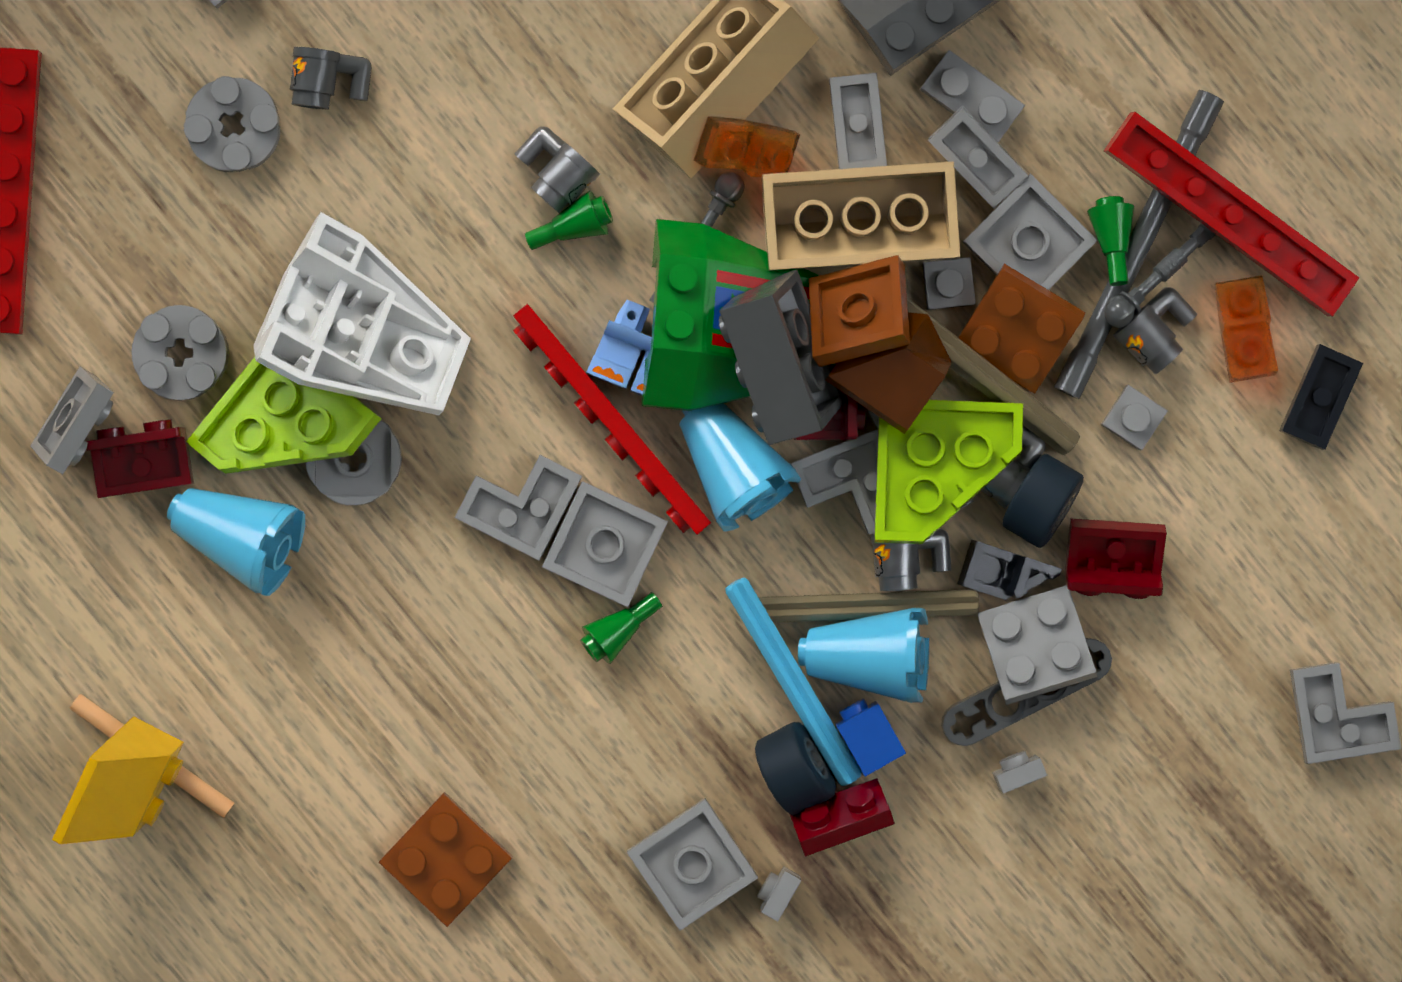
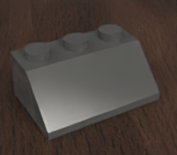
(908, 28)
(775, 359)

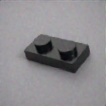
(1321, 397)

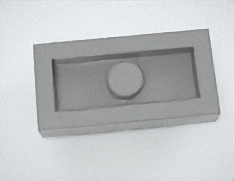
(959, 84)
(857, 121)
(978, 157)

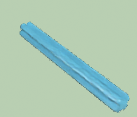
(793, 681)

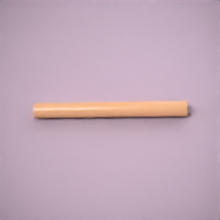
(185, 779)

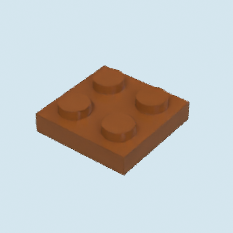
(859, 311)
(1021, 327)
(445, 859)

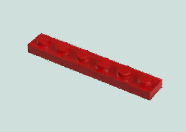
(18, 128)
(1231, 214)
(596, 406)

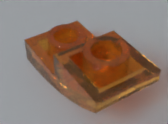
(746, 146)
(1245, 329)

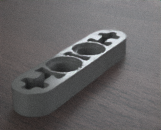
(1025, 707)

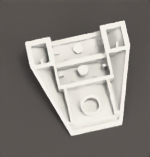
(359, 325)

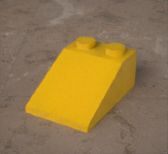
(121, 785)

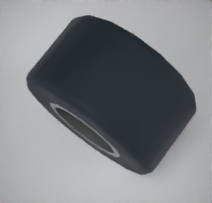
(1042, 500)
(794, 768)

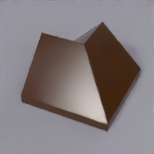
(896, 380)

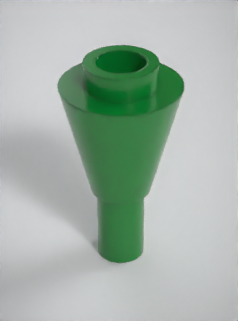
(581, 219)
(1112, 226)
(611, 633)

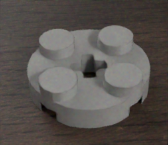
(259, 119)
(159, 371)
(372, 477)

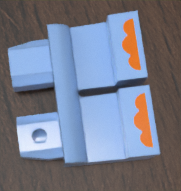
(622, 347)

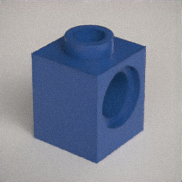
(869, 736)

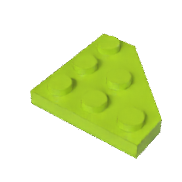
(279, 423)
(940, 464)

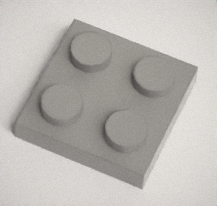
(1031, 235)
(64, 432)
(604, 544)
(1037, 644)
(692, 864)

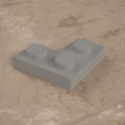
(840, 470)
(526, 519)
(1332, 729)

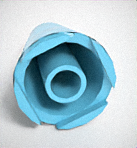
(735, 465)
(240, 534)
(871, 654)

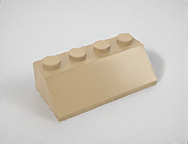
(714, 69)
(860, 215)

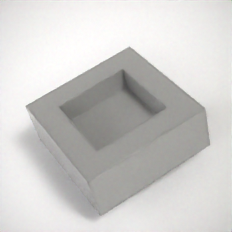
(948, 283)
(1134, 417)
(1018, 771)
(778, 892)

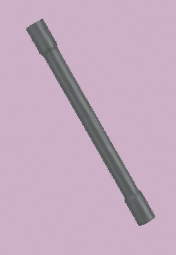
(1084, 356)

